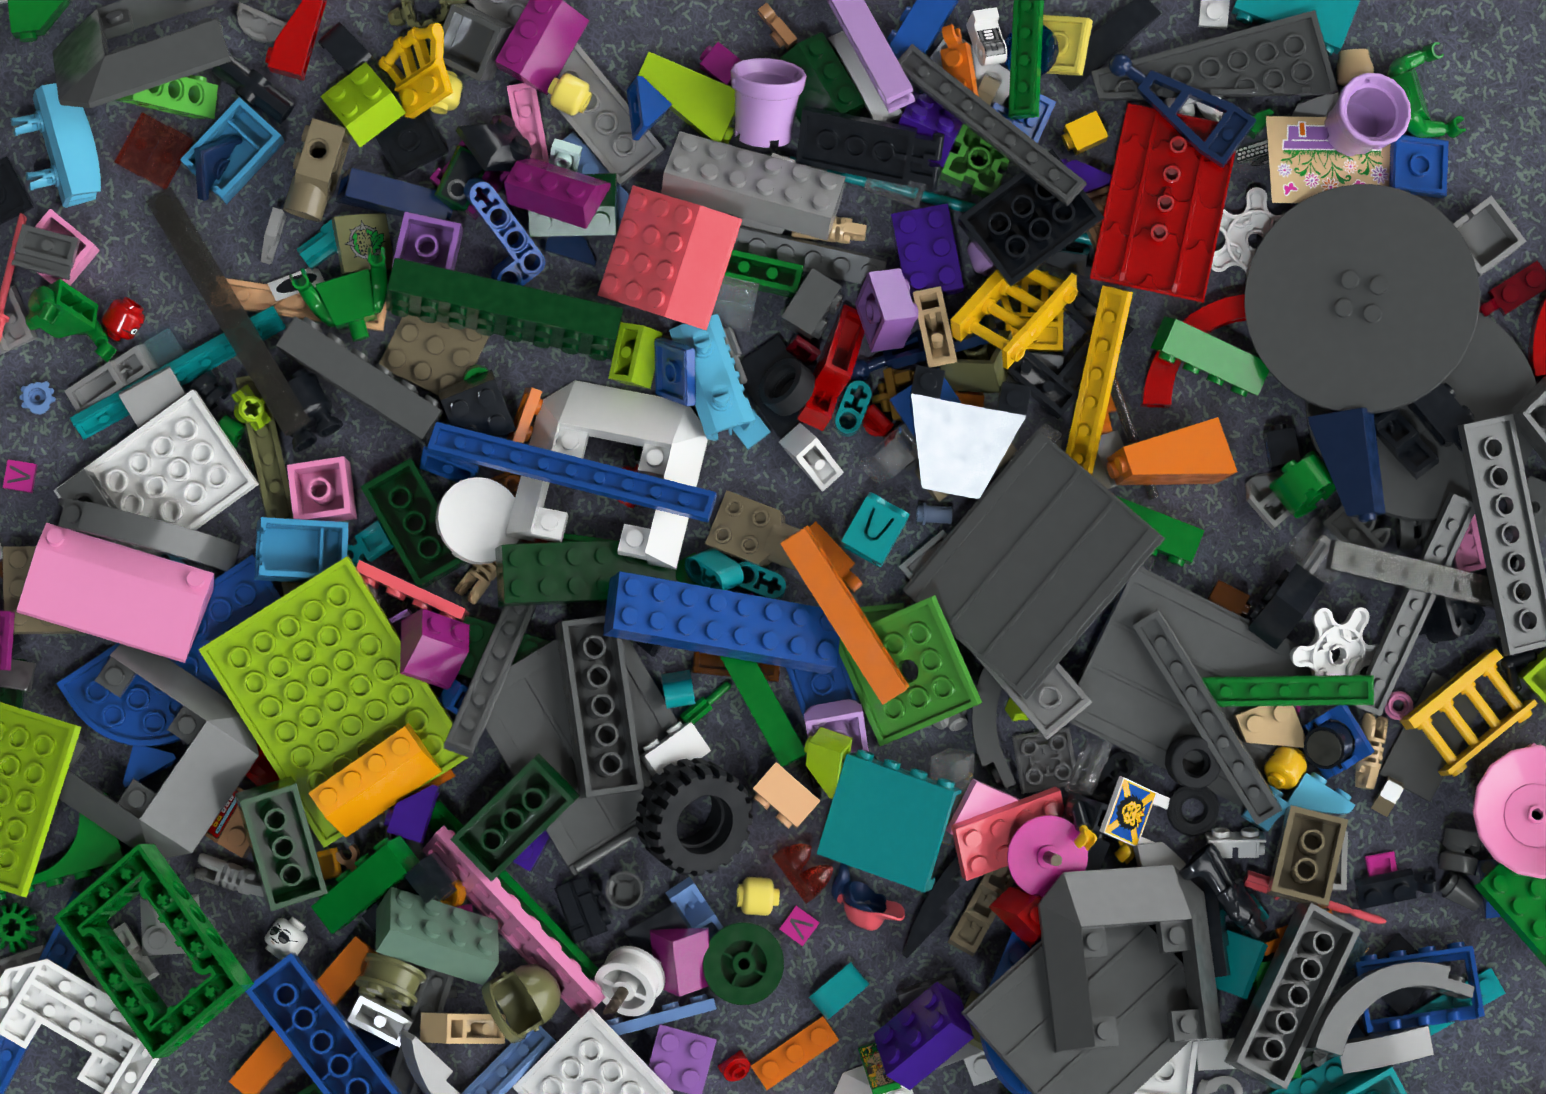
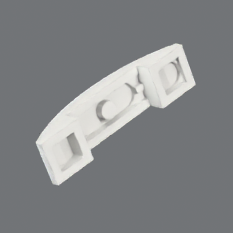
(861, 80)

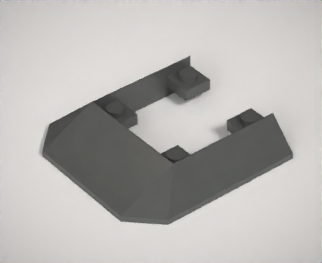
(93, 76)
(200, 783)
(1073, 930)

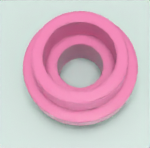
(1407, 703)

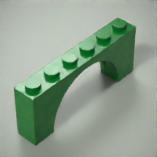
(90, 851)

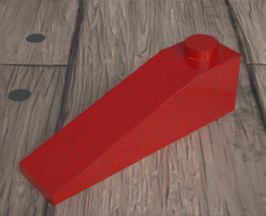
(296, 41)

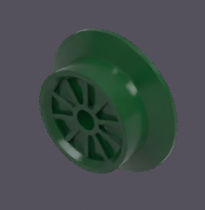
(762, 963)

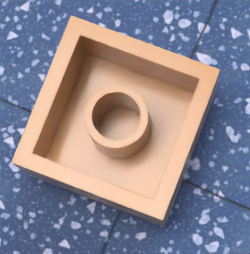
(786, 796)

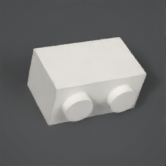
(681, 743)

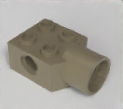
(314, 177)
(750, 532)

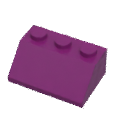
(541, 42)
(555, 191)

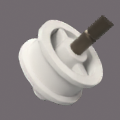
(630, 981)

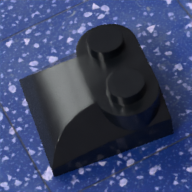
(496, 143)

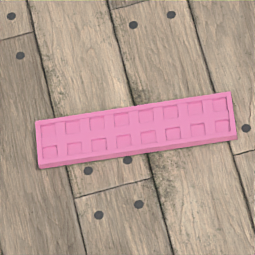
(517, 926)

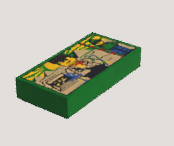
(875, 1071)

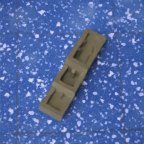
(977, 915)

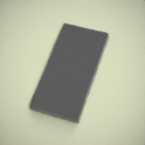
(1413, 756)

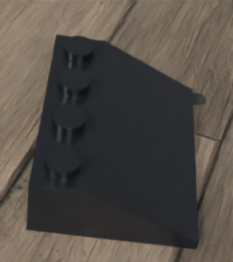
(1026, 225)

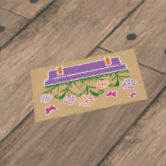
(1307, 164)

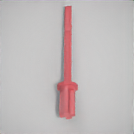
(9, 274)
(1260, 883)

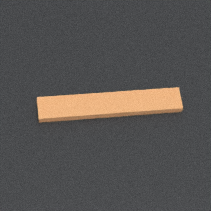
(258, 297)

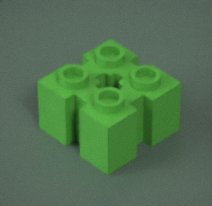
(961, 168)

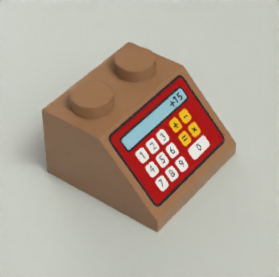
(229, 829)

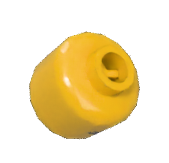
(1285, 767)

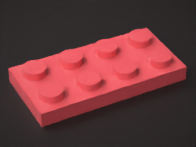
(401, 589)
(985, 839)

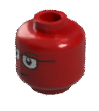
(123, 319)

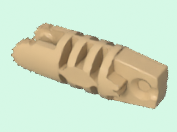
(841, 232)
(484, 574)
(1369, 767)

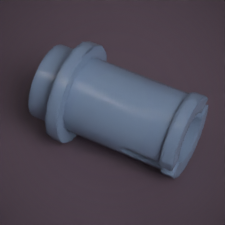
(933, 514)

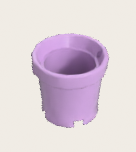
(766, 100)
(1368, 115)

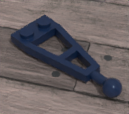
(1225, 136)
(909, 355)

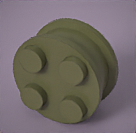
(390, 980)

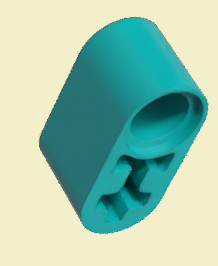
(862, 405)
(714, 570)
(768, 577)
(678, 689)
(839, 991)

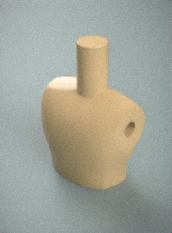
(1352, 64)

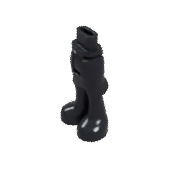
(1228, 891)

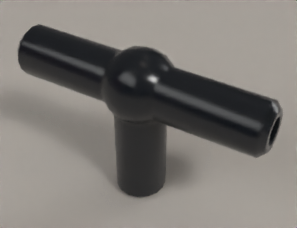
(1510, 662)

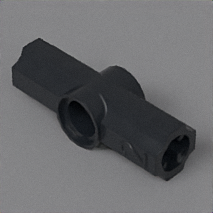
(255, 89)

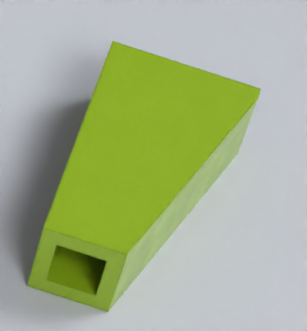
(695, 98)

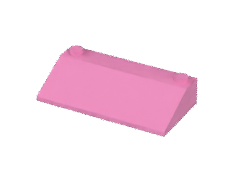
(116, 592)

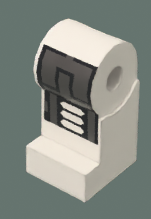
(987, 37)

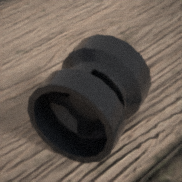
(209, 390)

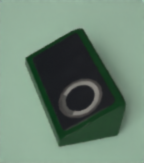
(460, 170)

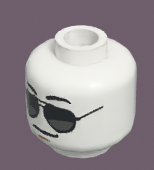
(286, 937)

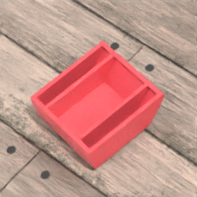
(669, 257)

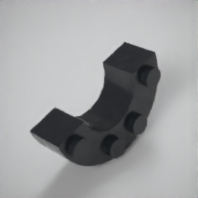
(428, 879)

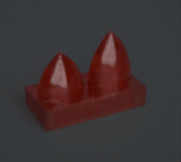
(806, 882)

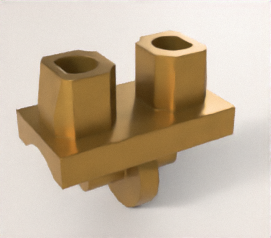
(894, 383)

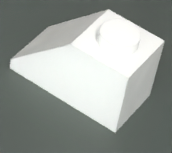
(811, 456)
(379, 1019)
(1213, 1054)

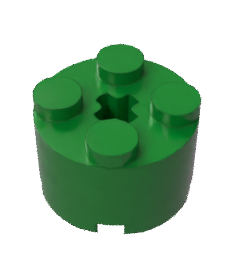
(1303, 484)

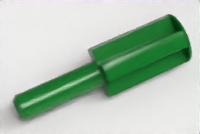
(703, 705)

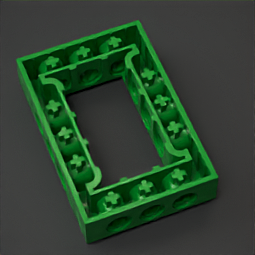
(86, 926)

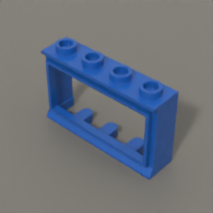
(1454, 952)

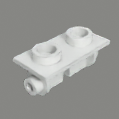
(1248, 841)

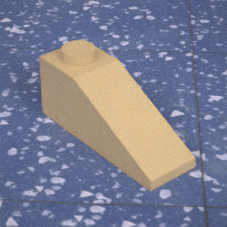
(934, 327)
(460, 1028)

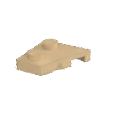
(1270, 726)

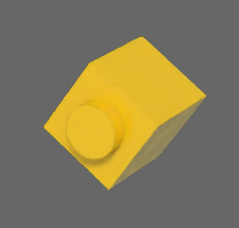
(1084, 133)

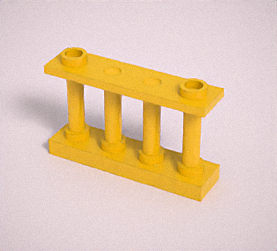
(984, 303)
(1442, 700)

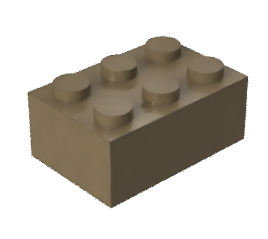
(1307, 856)

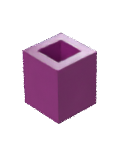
(718, 62)

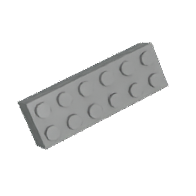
(753, 185)

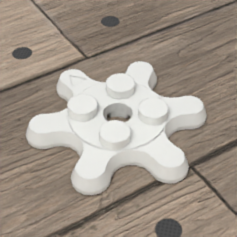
(1238, 228)
(1330, 636)

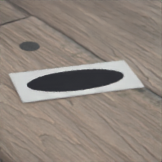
(283, 287)

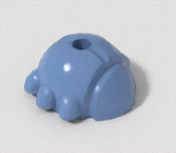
(29, 392)

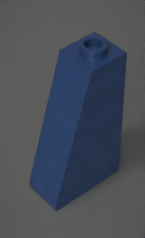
(389, 195)
(1352, 458)

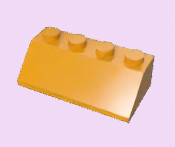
(375, 781)

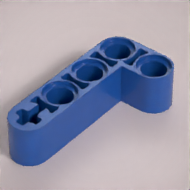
(501, 230)

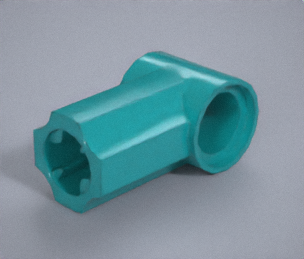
(319, 247)

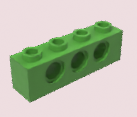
(183, 97)

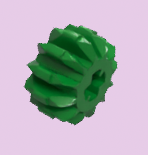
(25, 927)

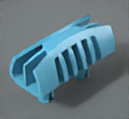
(68, 145)
(718, 389)

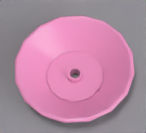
(1504, 810)

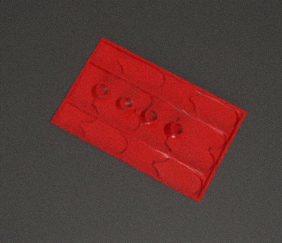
(1161, 208)

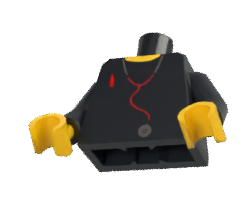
(1088, 816)

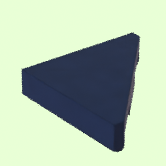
(211, 163)
(572, 248)

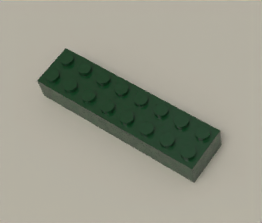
(503, 309)

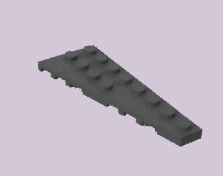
(1258, 61)

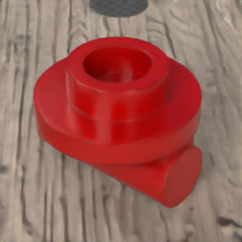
(876, 422)
(735, 1067)

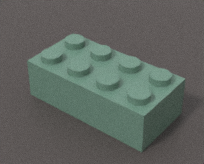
(437, 936)

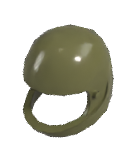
(527, 998)

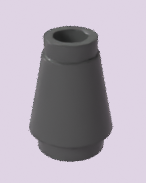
(1459, 891)

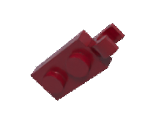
(1516, 290)

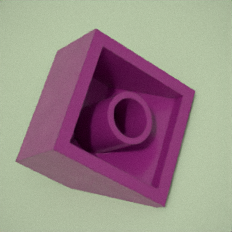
(433, 647)

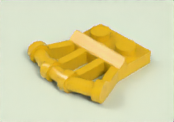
(431, 81)
(1052, 336)

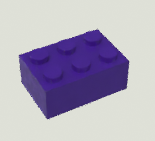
(927, 249)
(923, 1036)

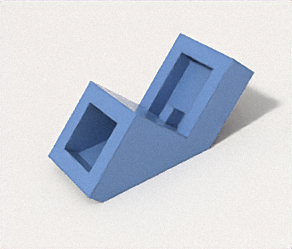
(694, 906)

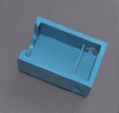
(258, 145)
(297, 548)

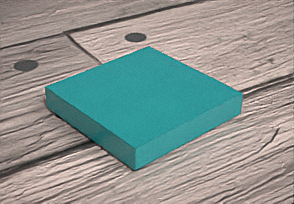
(1244, 962)

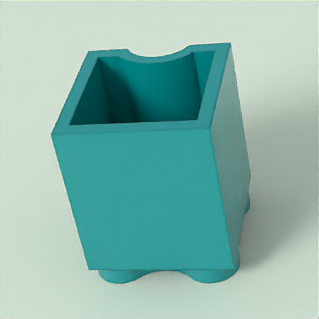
(874, 529)

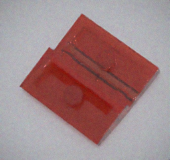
(164, 158)

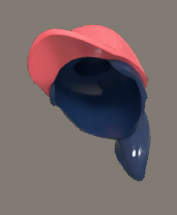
(854, 894)

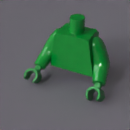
(1420, 122)
(349, 298)
(67, 312)

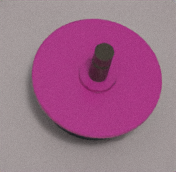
(1044, 851)

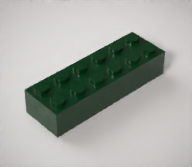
(564, 572)

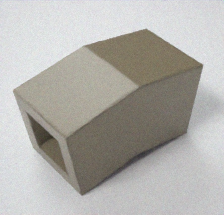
(988, 89)
(1387, 796)

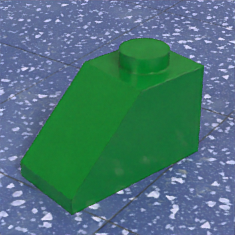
(34, 17)

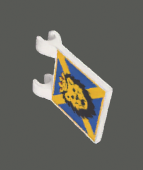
(1130, 811)

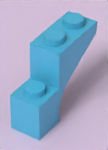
(1308, 794)

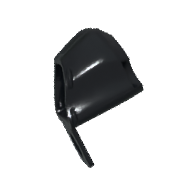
(1451, 620)

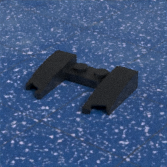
(1059, 391)

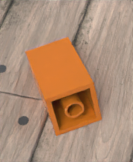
(1179, 457)

